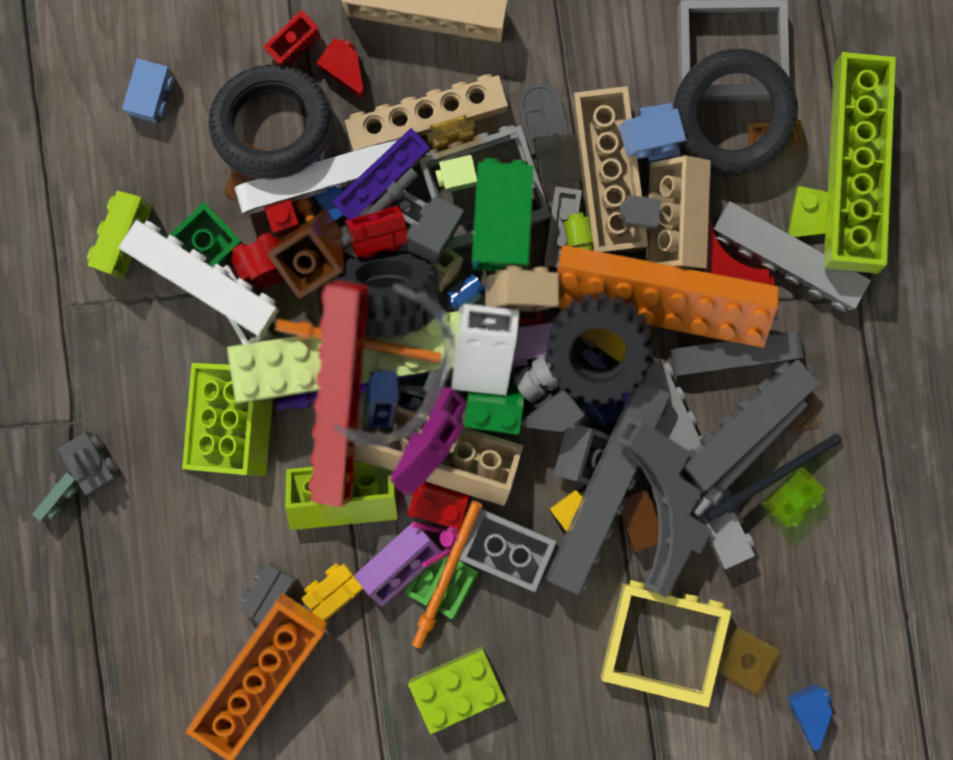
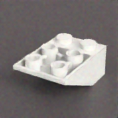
(484, 349)

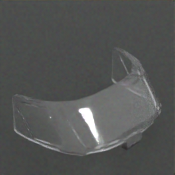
(434, 384)

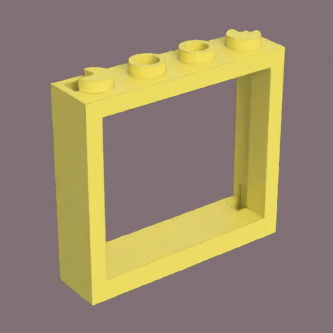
(654, 686)

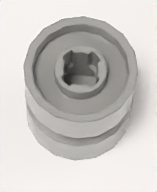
(536, 380)

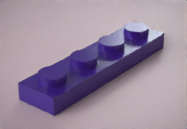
(381, 174)

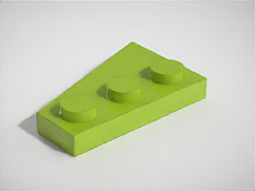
(808, 213)

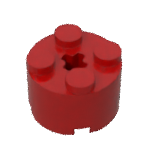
(254, 264)

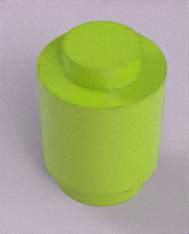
(578, 231)

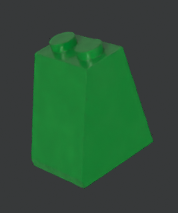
(495, 411)

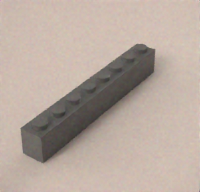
(604, 495)

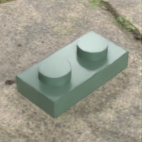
(50, 505)

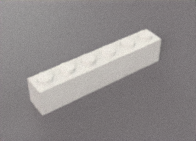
(199, 278)

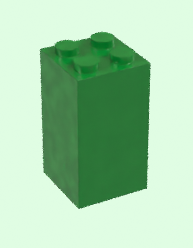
(502, 215)

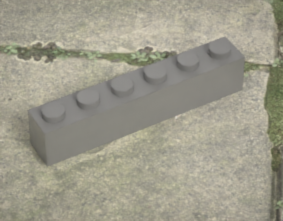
(789, 256)

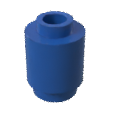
(465, 292)

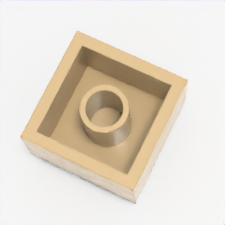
(522, 289)

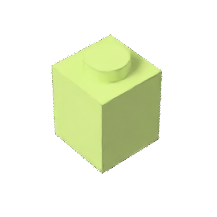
(457, 174)

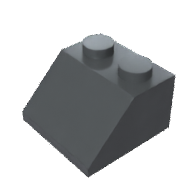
(554, 411)
(580, 453)

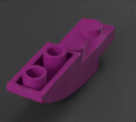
(430, 447)

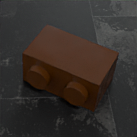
(640, 519)

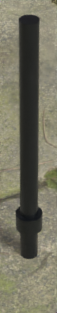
(732, 502)

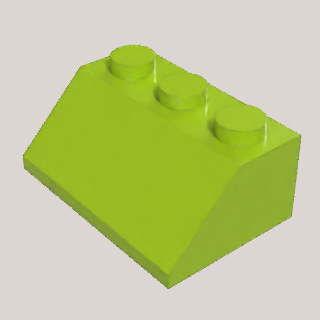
(122, 214)

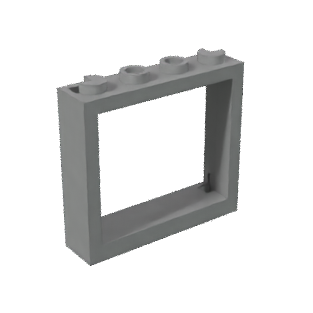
(743, 92)
(481, 143)

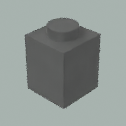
(640, 212)

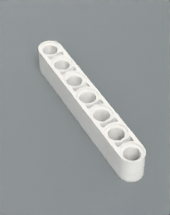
(314, 180)

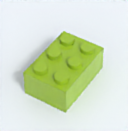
(456, 690)

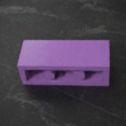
(397, 564)

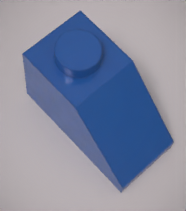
(812, 713)

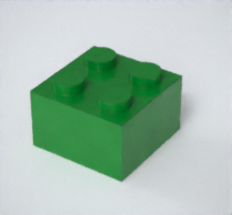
(207, 235)

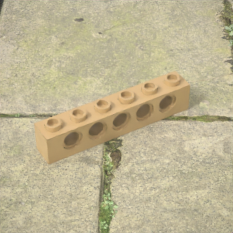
(487, 85)

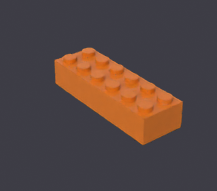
(256, 677)

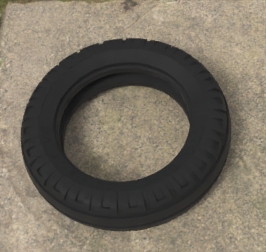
(262, 81)
(783, 110)

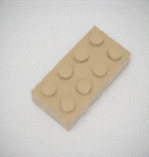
(684, 211)

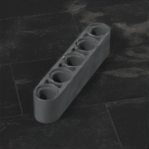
(736, 355)

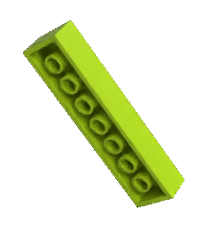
(860, 163)

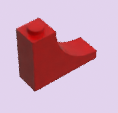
(722, 264)

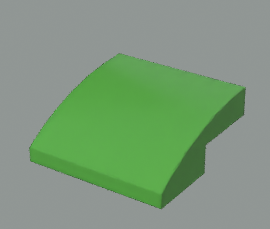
(462, 581)

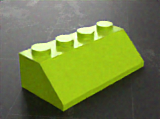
(371, 501)

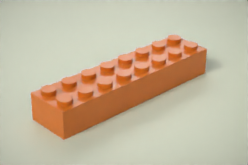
(672, 295)

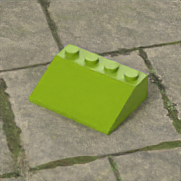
(219, 431)

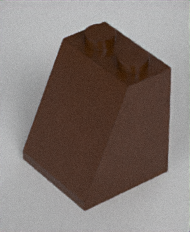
(310, 254)

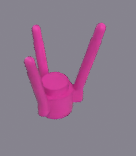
(447, 538)

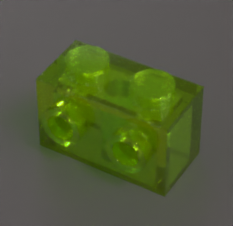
(793, 498)

